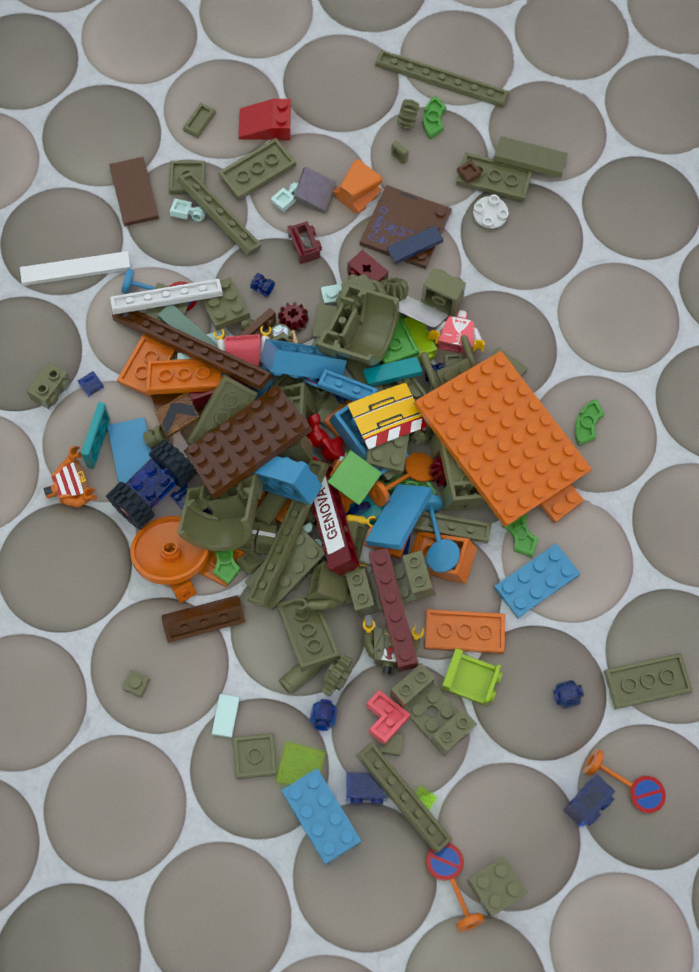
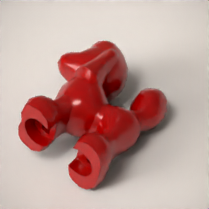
(330, 448)

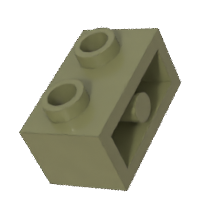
(48, 385)

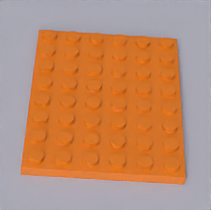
(502, 438)

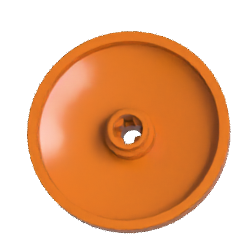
(163, 555)

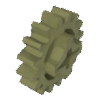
(337, 675)

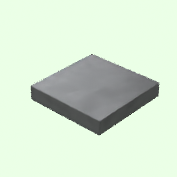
(314, 189)

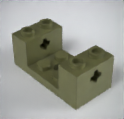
(305, 404)
(460, 491)
(412, 579)
(416, 695)

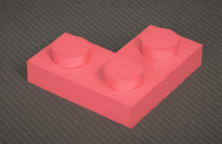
(390, 716)

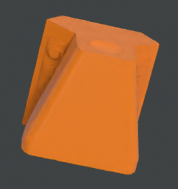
(358, 187)

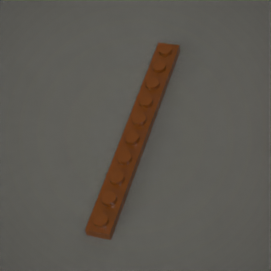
(194, 348)

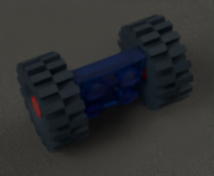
(151, 483)

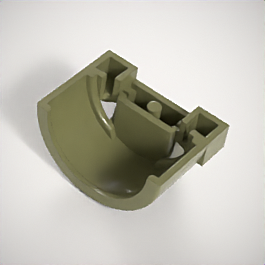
(363, 336)
(231, 518)

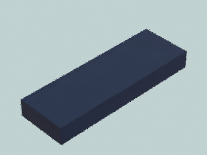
(415, 244)

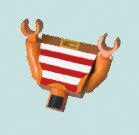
(70, 482)

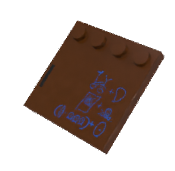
(400, 217)

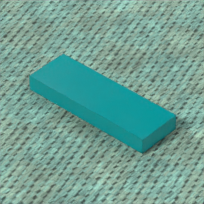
(392, 372)

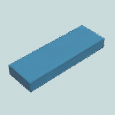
(344, 386)

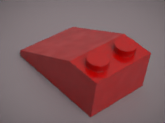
(266, 120)

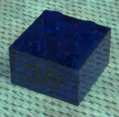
(589, 800)

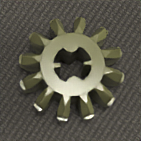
(408, 114)
(396, 287)

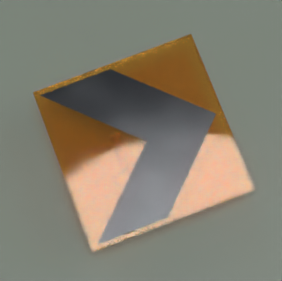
(177, 414)

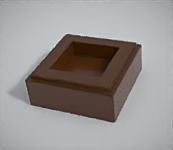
(469, 171)

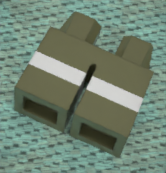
(265, 537)

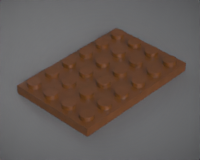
(247, 441)

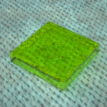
(298, 762)

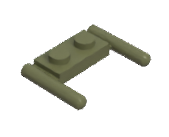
(451, 371)

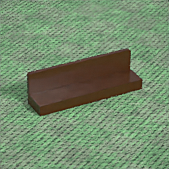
(203, 618)

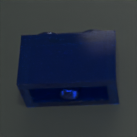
(362, 788)

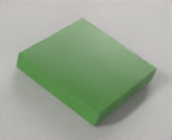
(354, 477)

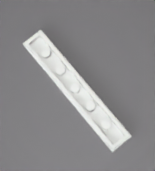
(75, 268)
(166, 296)

